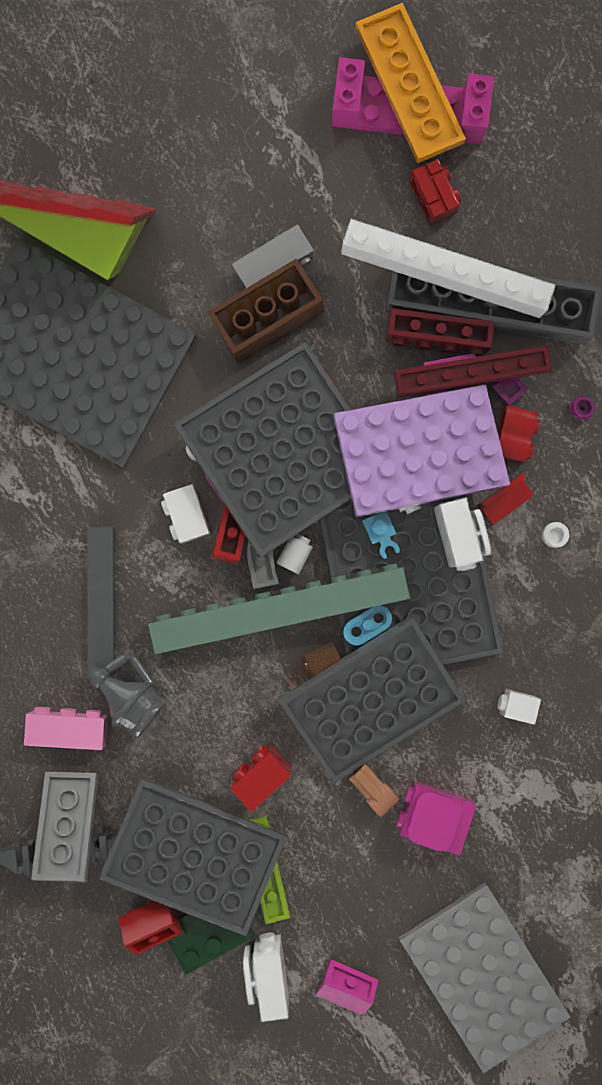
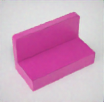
(348, 987)

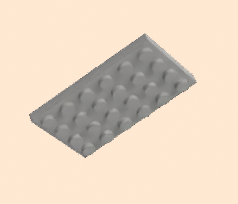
(484, 977)

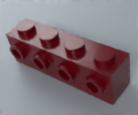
(439, 331)

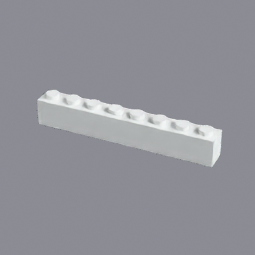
(447, 269)

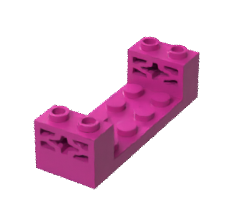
(364, 105)

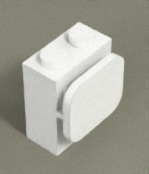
(462, 534)
(267, 977)

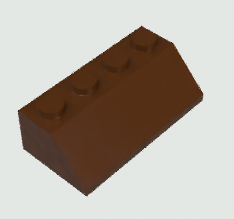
(267, 310)

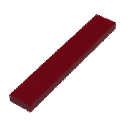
(472, 371)

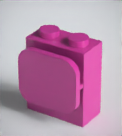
(435, 818)

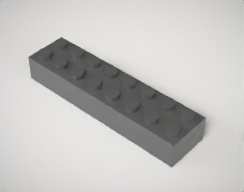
(568, 317)

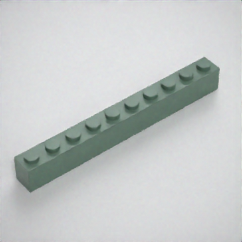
(279, 610)

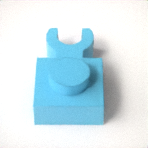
(379, 530)

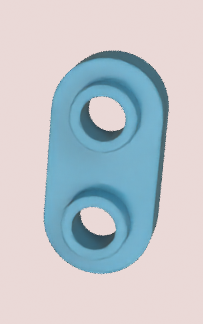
(368, 626)

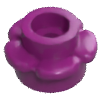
(588, 406)

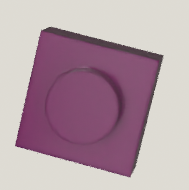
(509, 390)

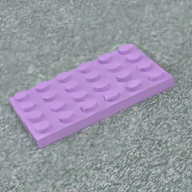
(421, 450)

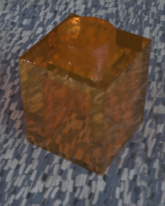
(320, 658)

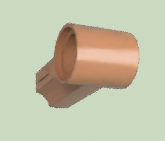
(378, 794)

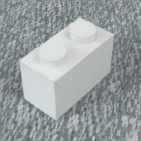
(186, 514)

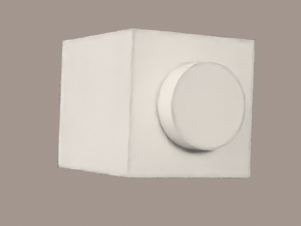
(519, 706)

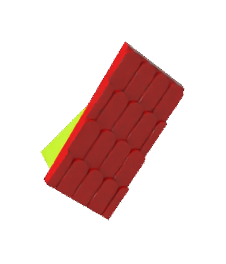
(78, 225)

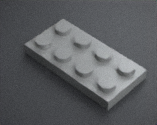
(65, 827)

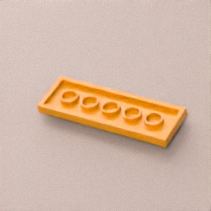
(410, 83)

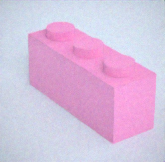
(66, 729)

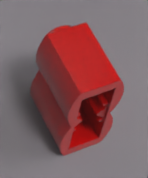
(515, 433)

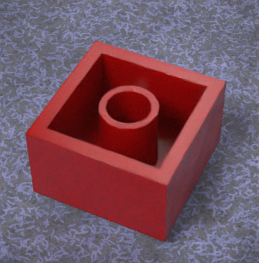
(260, 777)

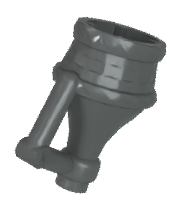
(130, 703)

